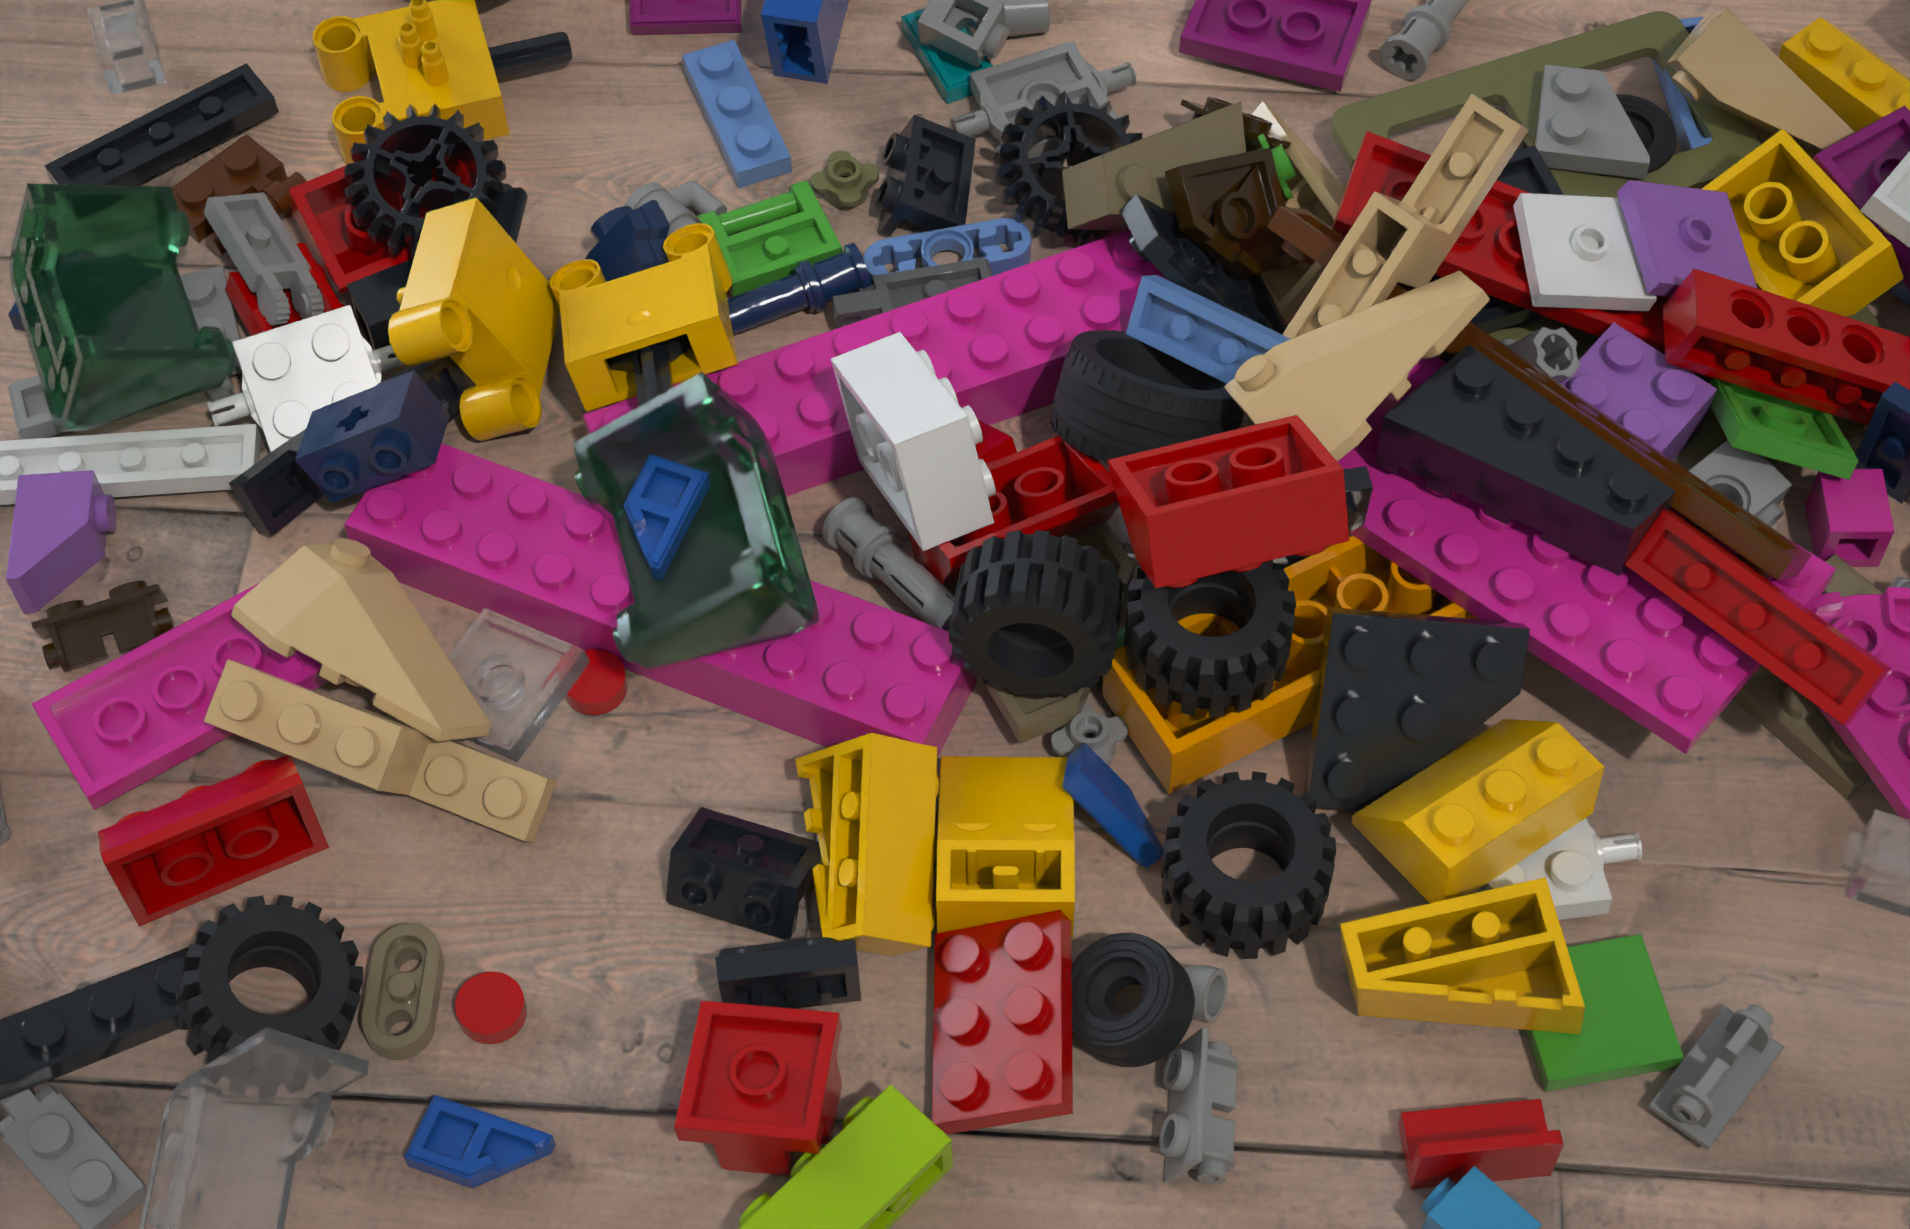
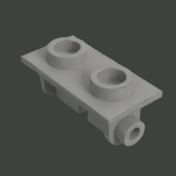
(1718, 1074)
(1199, 1079)

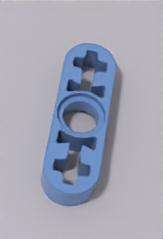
(963, 239)

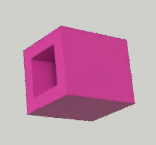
(1850, 517)

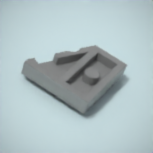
(1586, 126)

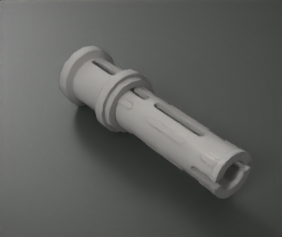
(1422, 33)
(881, 555)

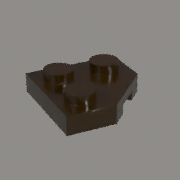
(1227, 210)

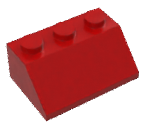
(333, 235)
(1036, 489)
(1230, 501)
(211, 839)

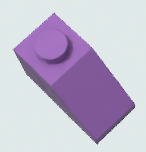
(56, 534)

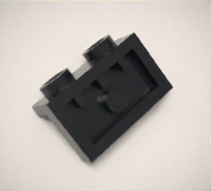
(925, 177)
(741, 872)
(790, 973)

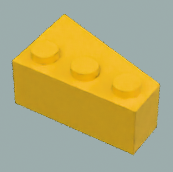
(874, 841)

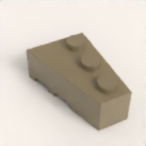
(1106, 183)

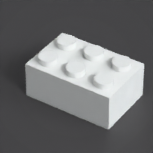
(915, 440)

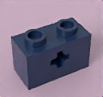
(373, 437)

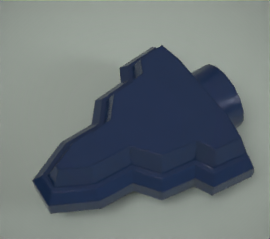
(629, 240)

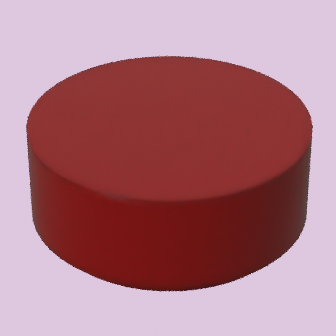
(600, 685)
(490, 1007)

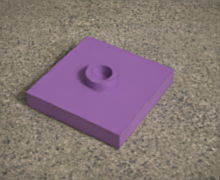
(1682, 231)

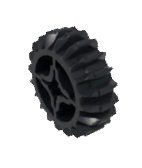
(1081, 135)
(388, 158)

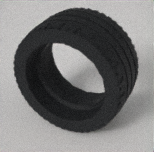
(1133, 398)

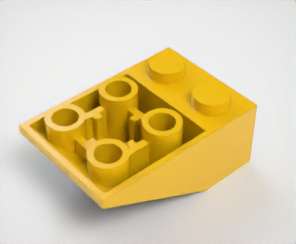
(1003, 840)

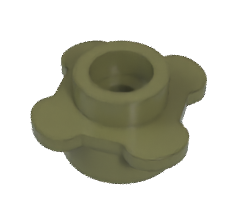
(845, 180)

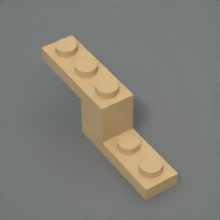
(1413, 236)
(379, 751)

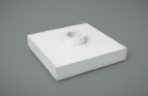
(1579, 253)

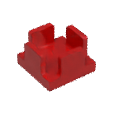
(761, 1084)

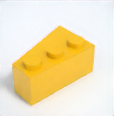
(1467, 962)

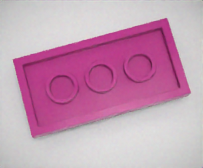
(153, 701)

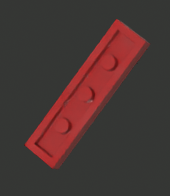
(1757, 617)

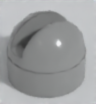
(1210, 991)

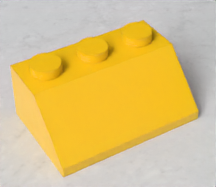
(1846, 73)
(1804, 231)
(1483, 807)

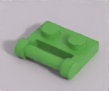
(772, 237)

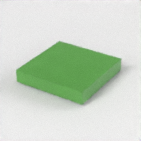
(1782, 430)
(1623, 1022)

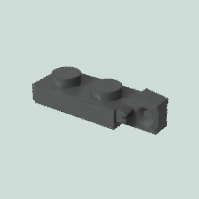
(906, 287)

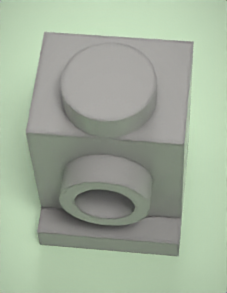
(942, 23)

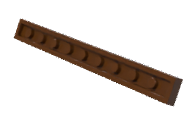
(1702, 505)

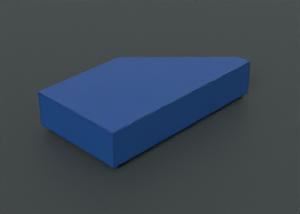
(664, 508)
(1111, 804)
(472, 1144)

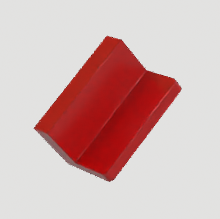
(1496, 1138)

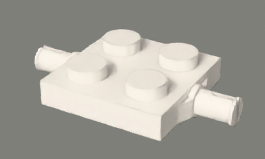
(302, 370)
(1574, 869)

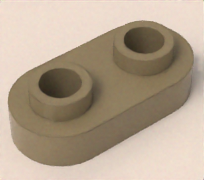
(400, 995)

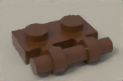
(237, 170)

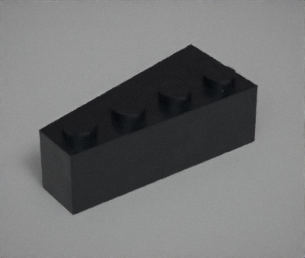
(1522, 458)

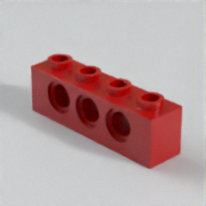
(1782, 346)

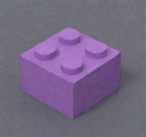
(1642, 391)

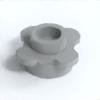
(1107, 733)

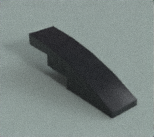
(280, 489)

